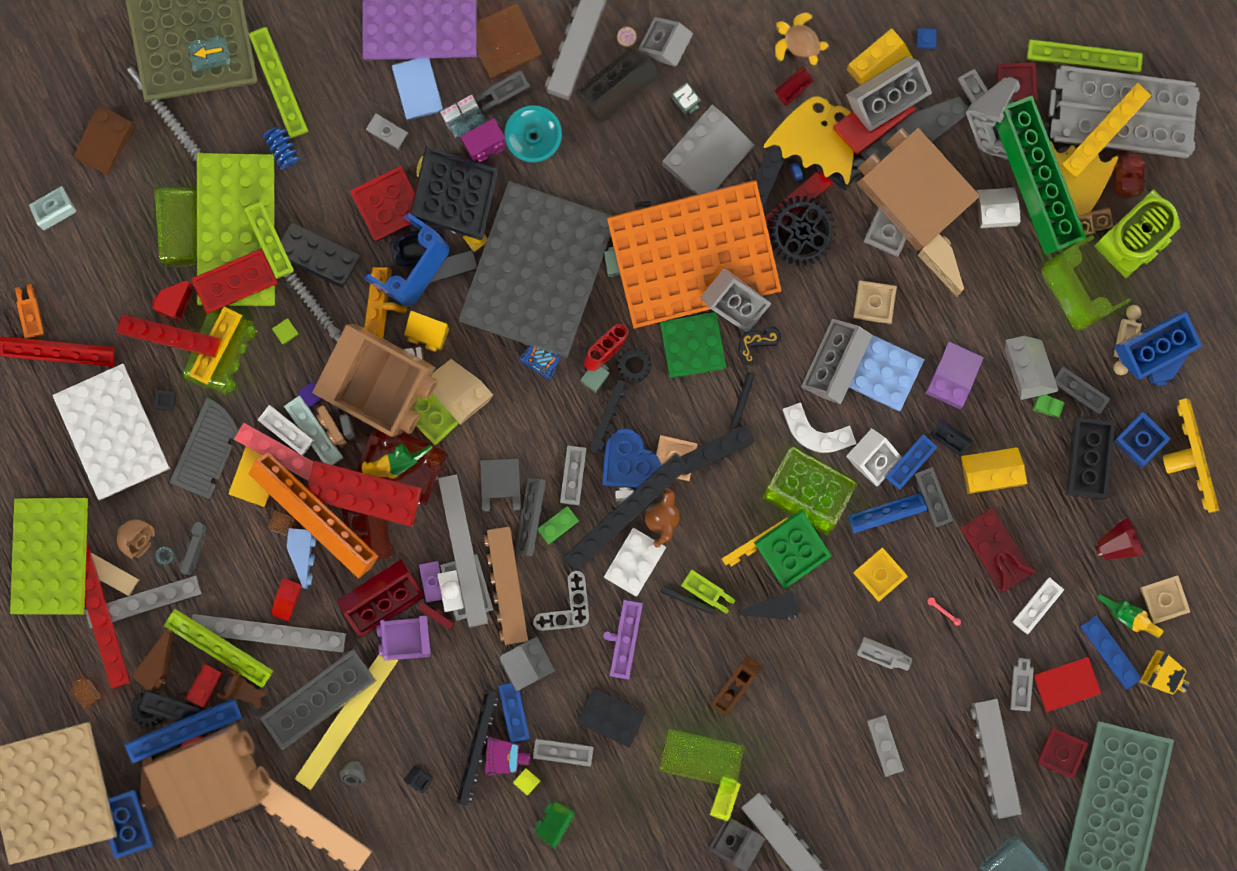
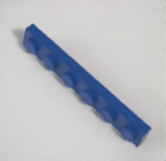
(183, 730)

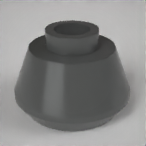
(353, 774)

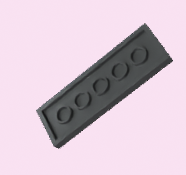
(318, 699)

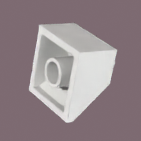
(998, 208)
(874, 457)

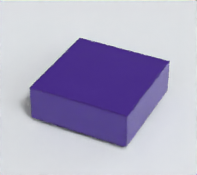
(307, 395)

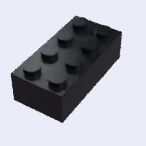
(1090, 458)

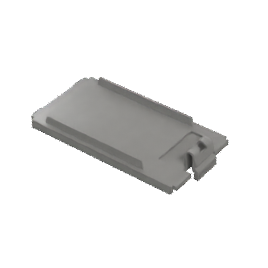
(1159, 127)

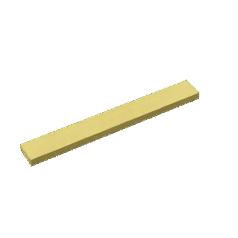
(343, 725)

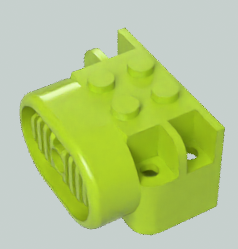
(1128, 245)

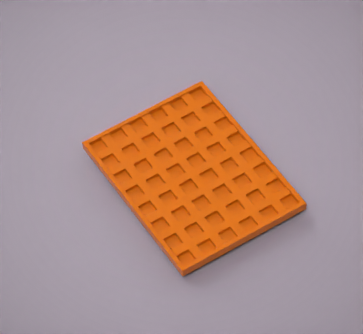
(681, 246)

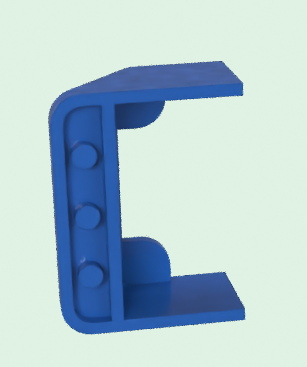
(408, 291)

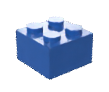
(1141, 440)

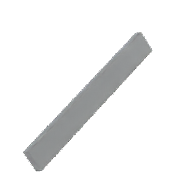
(463, 551)

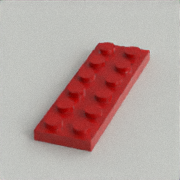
(364, 493)

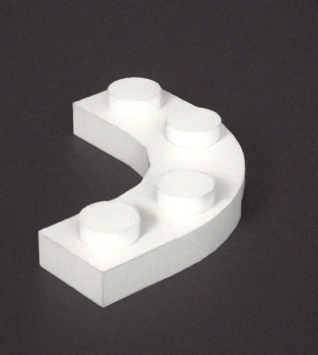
(813, 439)

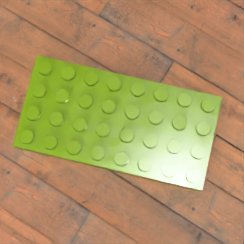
(223, 231)

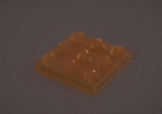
(505, 41)

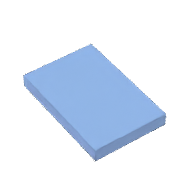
(417, 88)

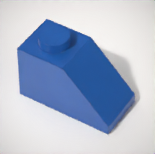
(1166, 373)

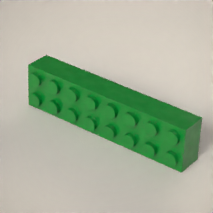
(1039, 176)

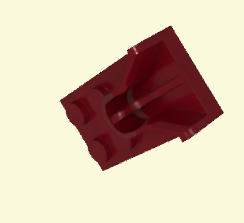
(996, 550)

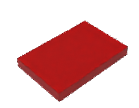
(1067, 684)

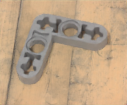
(570, 614)

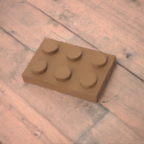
(328, 422)

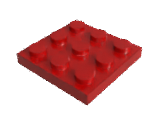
(385, 203)

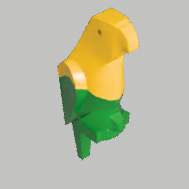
(394, 463)
(1131, 616)

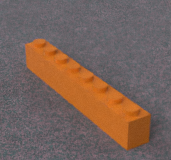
(313, 515)

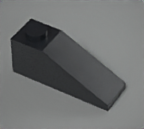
(775, 608)

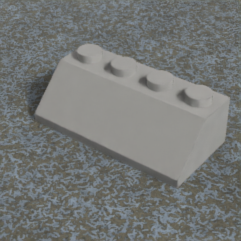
(889, 93)
(836, 360)

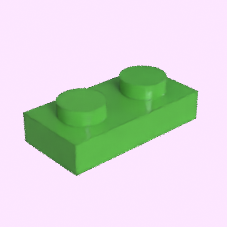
(558, 525)

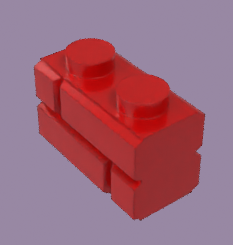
(204, 685)

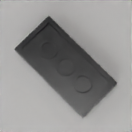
(319, 255)

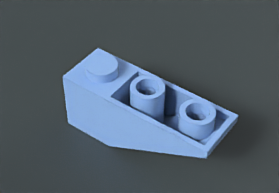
(300, 549)

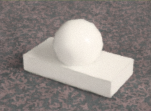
(450, 591)

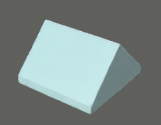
(52, 208)

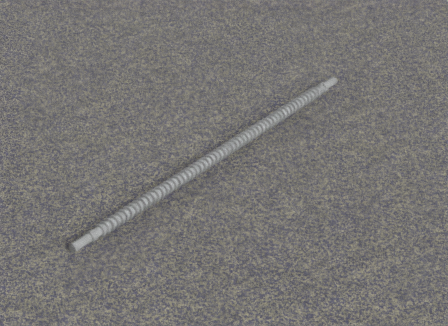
(334, 332)

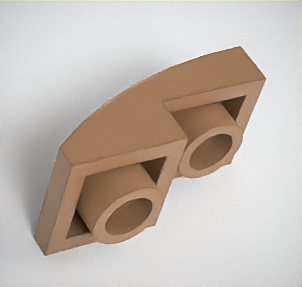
(1096, 220)

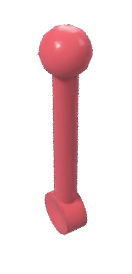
(931, 601)

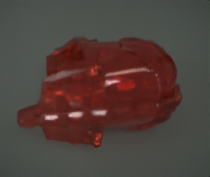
(1129, 175)

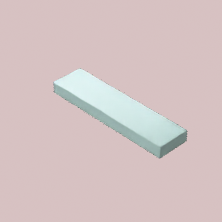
(308, 424)

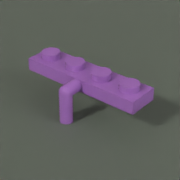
(625, 639)

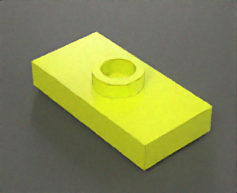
(724, 802)

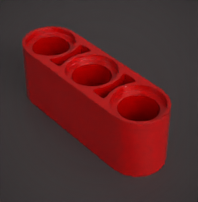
(608, 340)

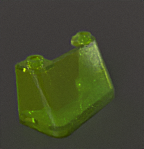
(177, 225)

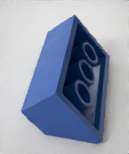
(1158, 345)

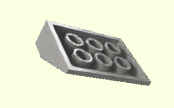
(708, 152)

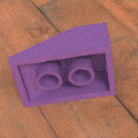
(954, 375)

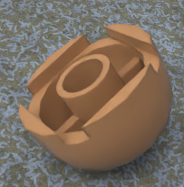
(134, 538)

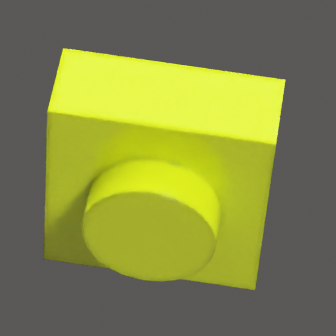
(526, 781)

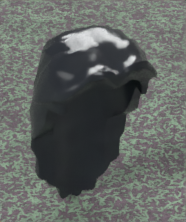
(407, 249)

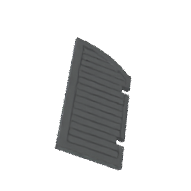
(205, 450)

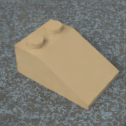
(941, 260)
(460, 391)

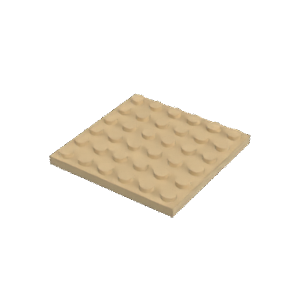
(52, 794)

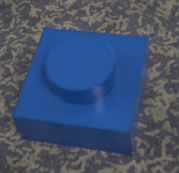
(926, 38)

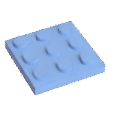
(886, 373)

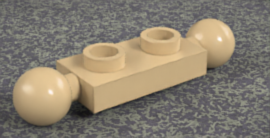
(1127, 329)

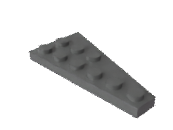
(931, 121)

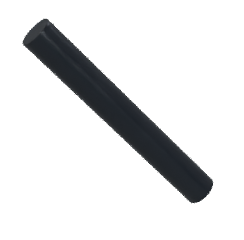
(742, 400)
(688, 600)

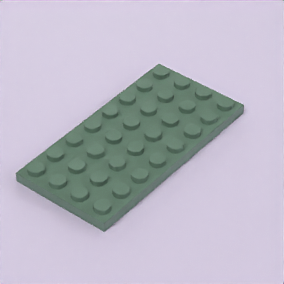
(1118, 800)

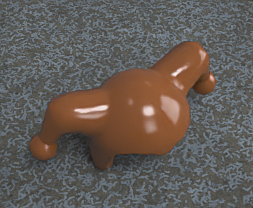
(663, 517)

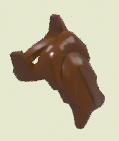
(238, 688)

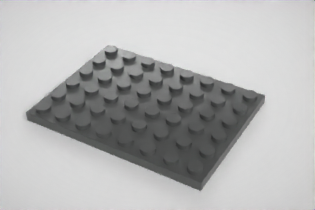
(537, 269)

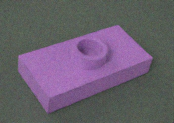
(430, 581)

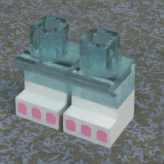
(461, 124)

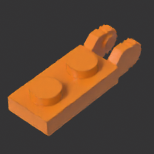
(29, 313)

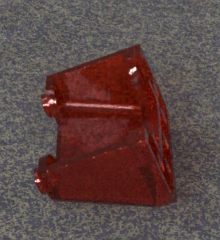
(421, 475)

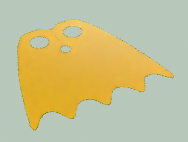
(816, 144)
(1089, 184)

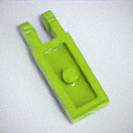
(706, 590)

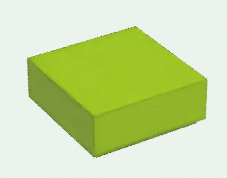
(285, 331)

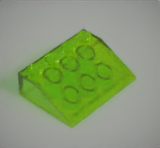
(810, 487)

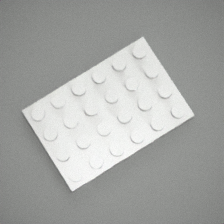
(111, 432)

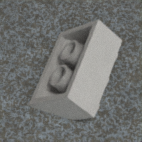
(1030, 367)

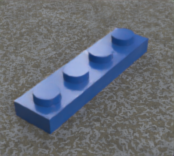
(887, 513)
(1110, 652)

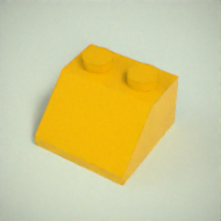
(426, 331)

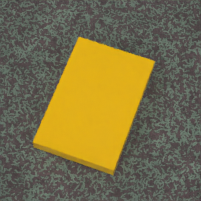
(244, 485)

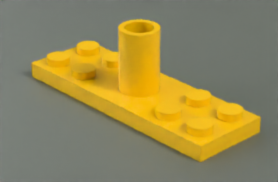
(1193, 457)

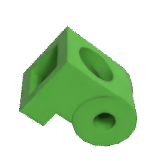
(1048, 405)

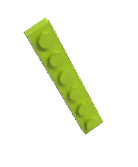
(1084, 56)
(278, 82)
(218, 648)

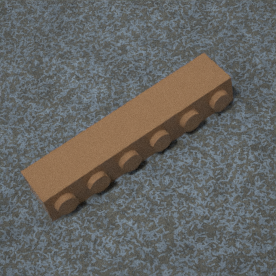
(507, 586)

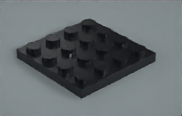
(454, 193)

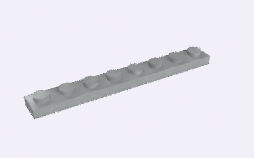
(273, 633)

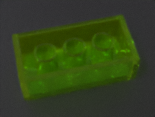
(701, 758)

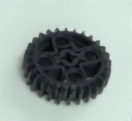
(819, 214)

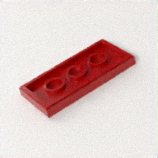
(858, 136)
(234, 281)

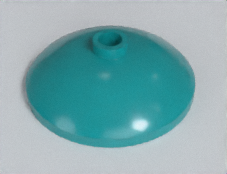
(531, 121)

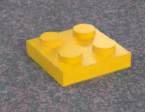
(880, 574)

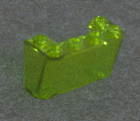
(222, 378)

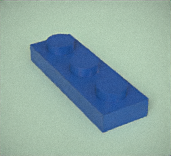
(911, 462)
(514, 713)

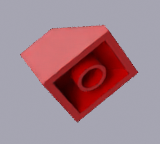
(173, 300)

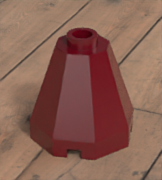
(1120, 542)

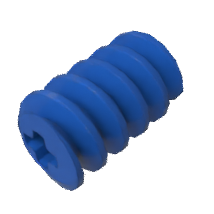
(280, 147)

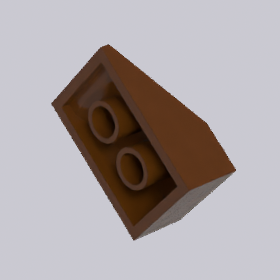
(104, 139)
(156, 665)

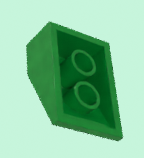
(554, 824)

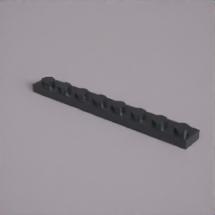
(626, 511)

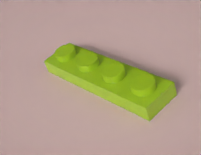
(268, 240)

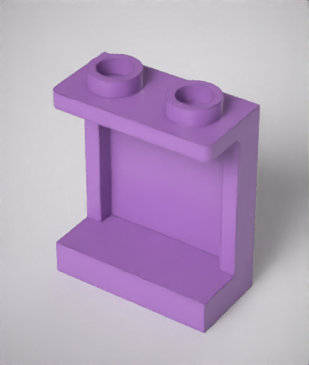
(404, 639)

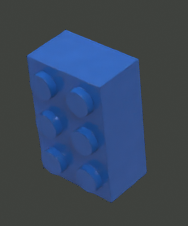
(130, 825)

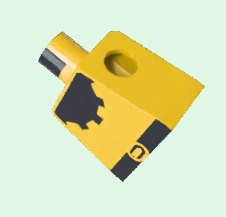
(1165, 674)

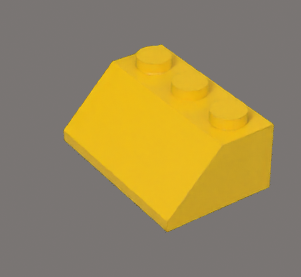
(878, 57)
(993, 470)

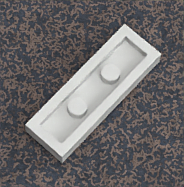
(286, 430)
(1038, 605)

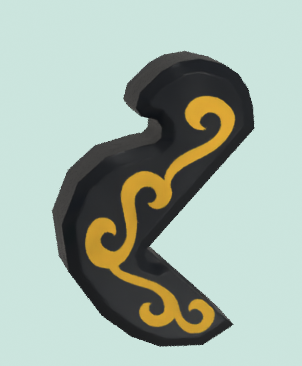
(756, 339)

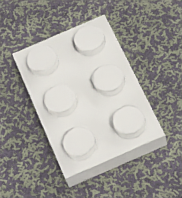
(634, 562)

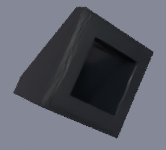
(418, 779)

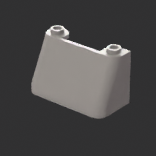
(989, 109)

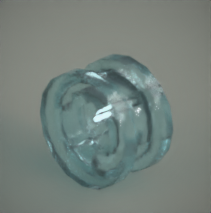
(159, 557)

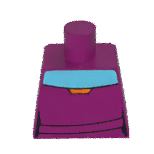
(504, 757)

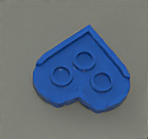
(627, 460)

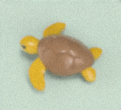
(799, 39)

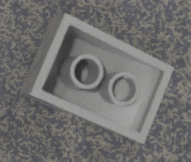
(735, 300)

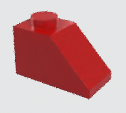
(286, 599)

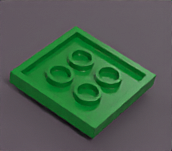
(693, 345)
(792, 549)

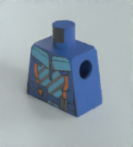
(541, 361)

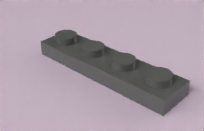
(530, 517)

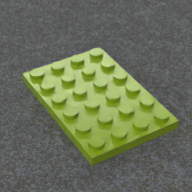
(49, 556)

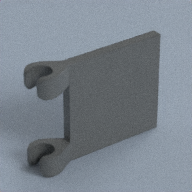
(500, 480)

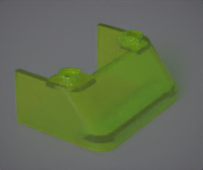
(1070, 291)

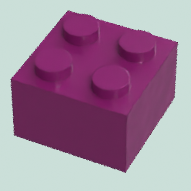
(484, 141)

